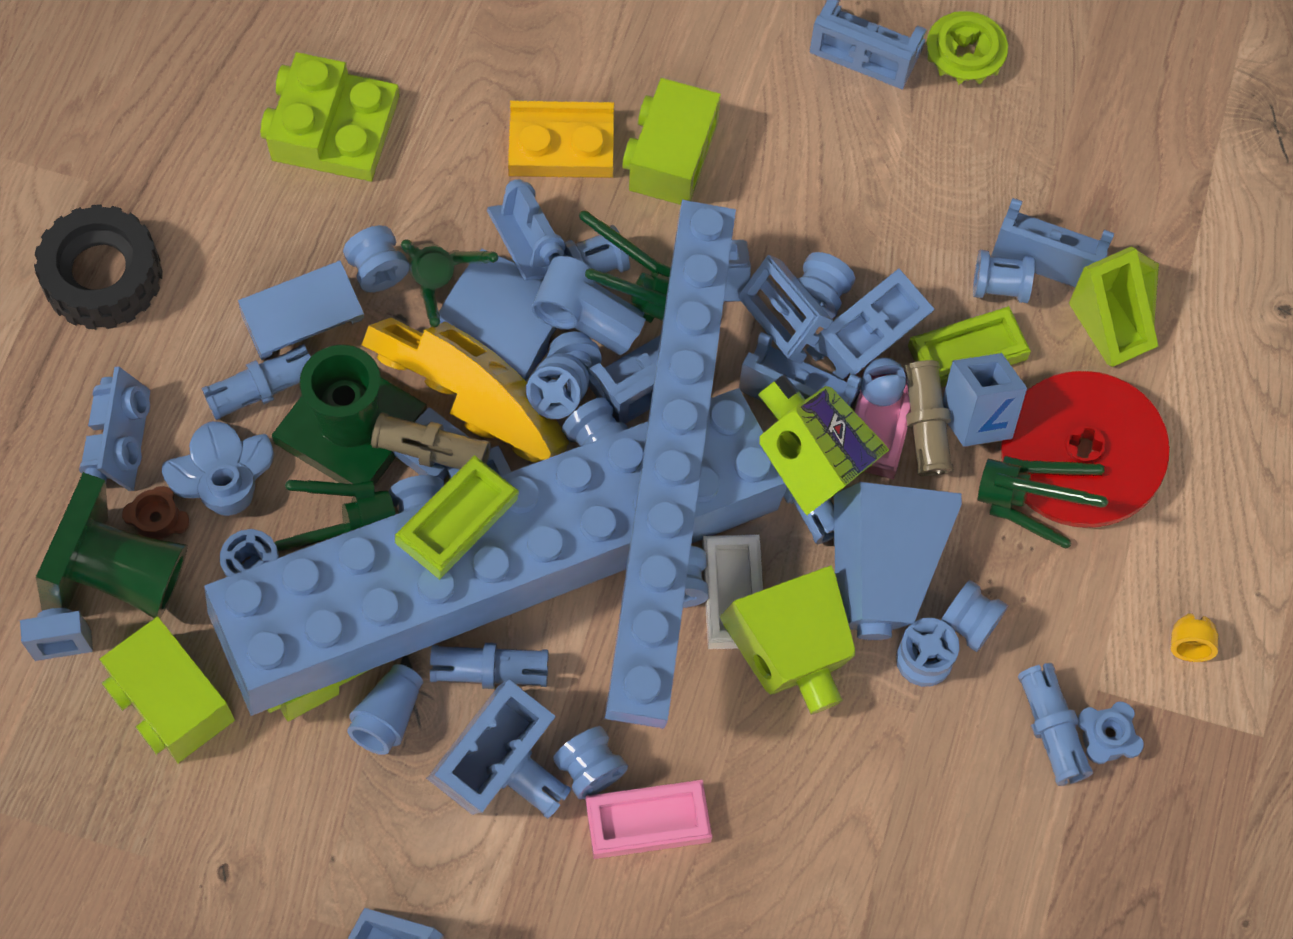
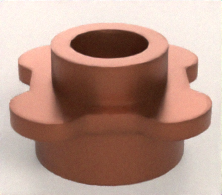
(152, 502)

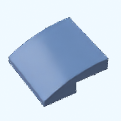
(496, 310)

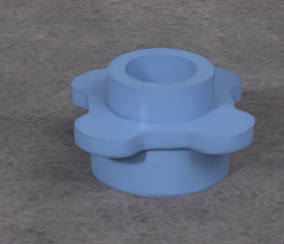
(1103, 748)

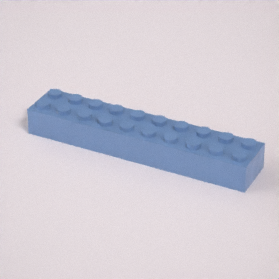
(369, 602)

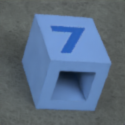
(983, 399)

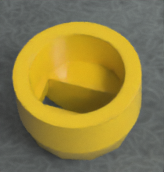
(1194, 639)

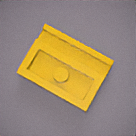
(561, 139)

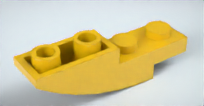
(487, 388)

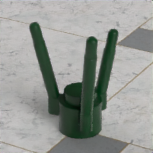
(434, 268)
(649, 291)
(1009, 482)
(364, 509)

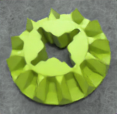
(964, 29)

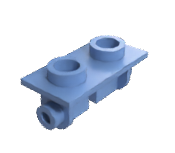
(526, 230)
(121, 410)

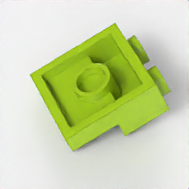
(329, 118)

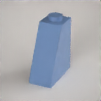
(888, 552)

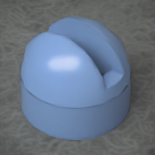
(884, 389)

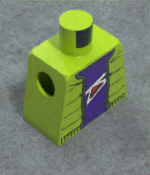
(816, 442)

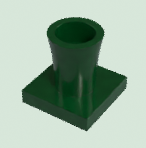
(338, 413)
(106, 558)

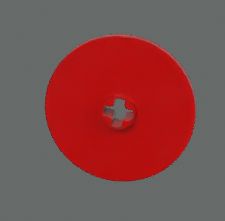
(1125, 437)

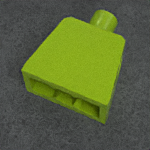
(795, 636)

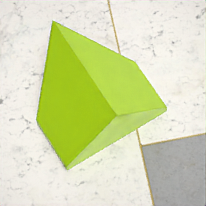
(1118, 304)

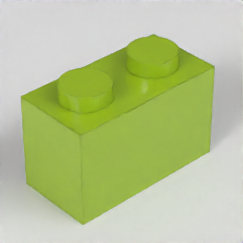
(672, 142)
(167, 691)

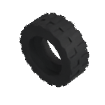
(85, 230)

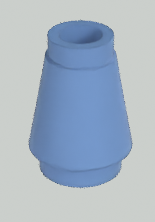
(385, 712)

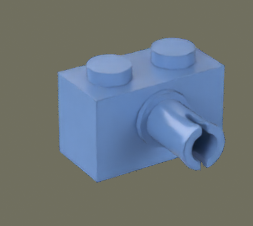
(497, 753)

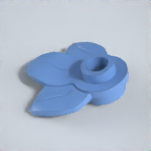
(220, 468)

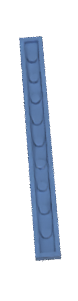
(671, 469)

